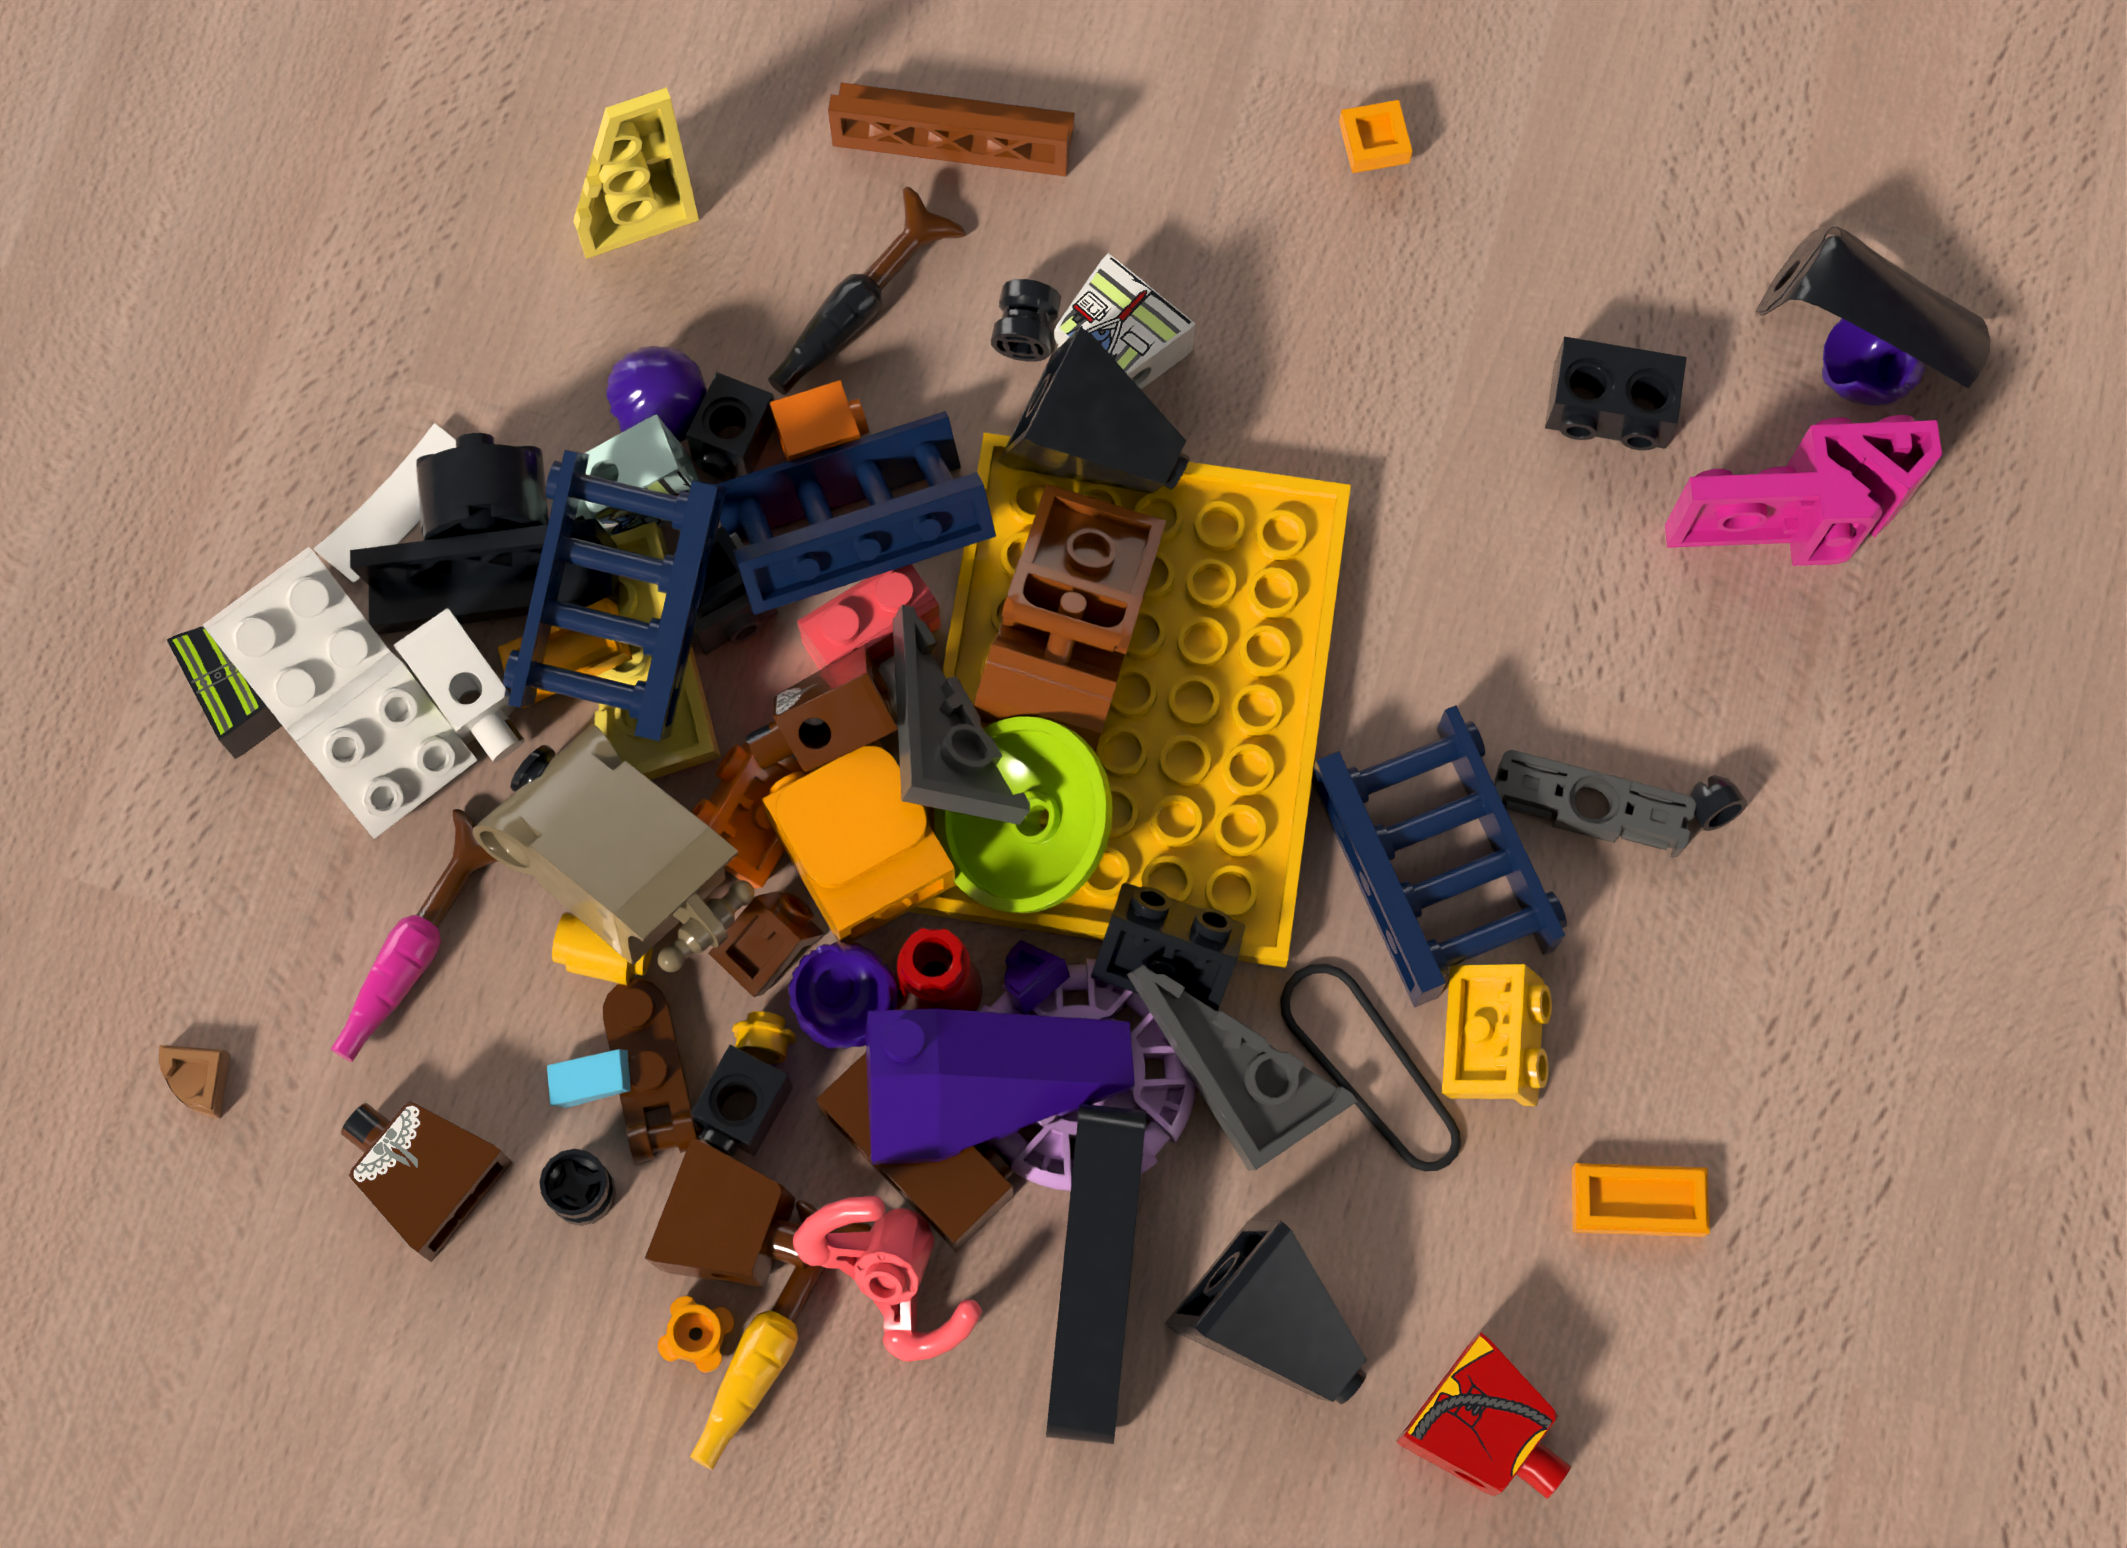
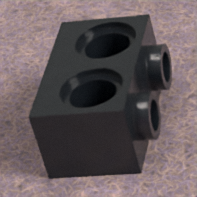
(1615, 378)

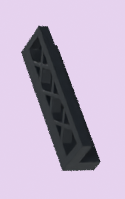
(472, 576)

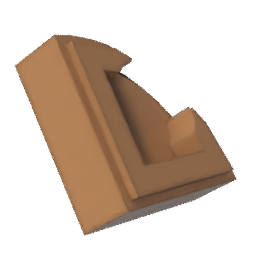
(196, 1076)

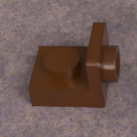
(766, 940)

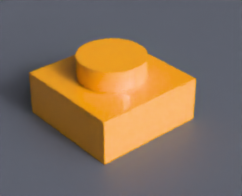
(1375, 136)

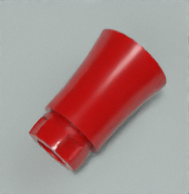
(954, 990)

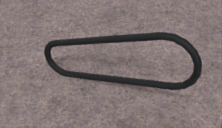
(1396, 1047)

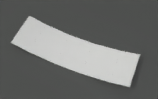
(388, 512)

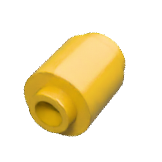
(590, 955)

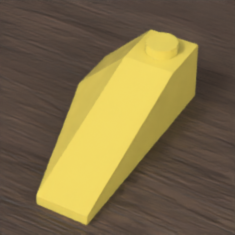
(634, 177)

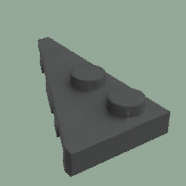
(942, 746)
(1253, 1090)

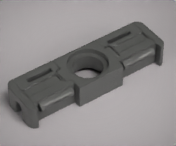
(1635, 809)

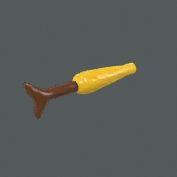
(760, 1356)

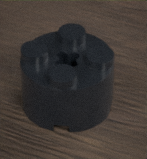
(480, 488)

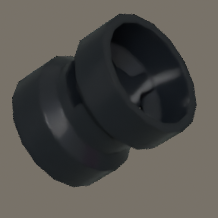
(1026, 320)
(571, 1175)

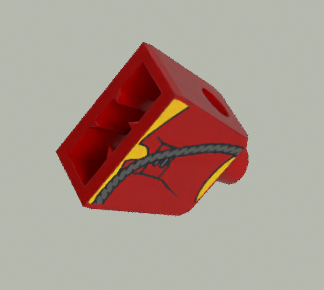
(1487, 1425)

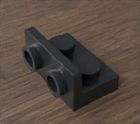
(1171, 939)

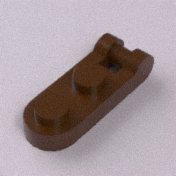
(642, 1023)

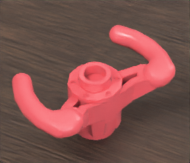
(887, 1268)

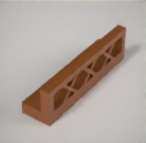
(951, 129)

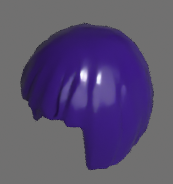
(1866, 367)
(656, 383)
(837, 989)

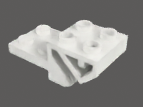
(340, 692)

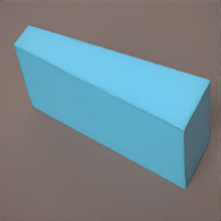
(588, 1078)

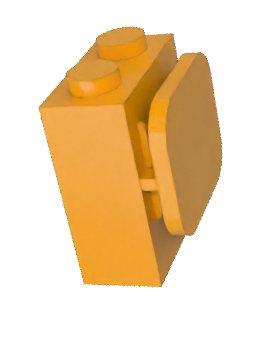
(858, 841)

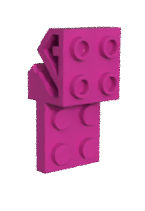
(1826, 499)

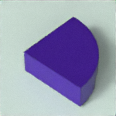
(1032, 975)

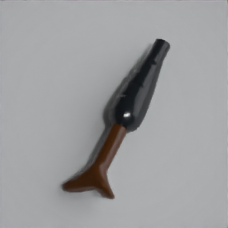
(860, 295)

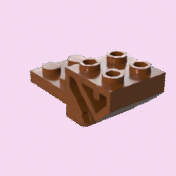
(1069, 613)

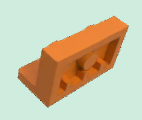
(739, 812)

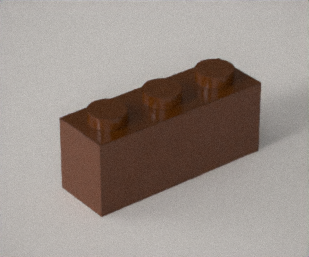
(950, 1194)

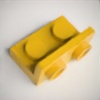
(1495, 1033)

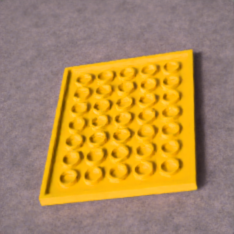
(1212, 699)

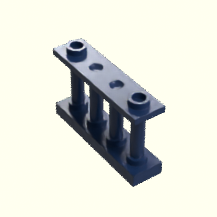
(860, 542)
(678, 576)
(1398, 904)

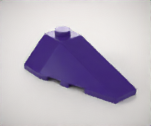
(975, 1076)

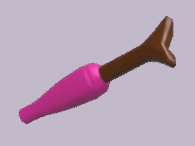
(411, 944)

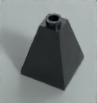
(1094, 424)
(1273, 1315)

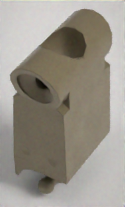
(617, 853)

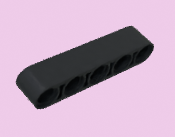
(1096, 1274)

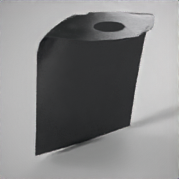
(1883, 300)

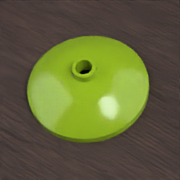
(1021, 864)

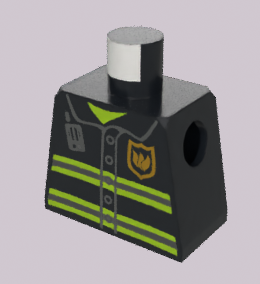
(224, 694)

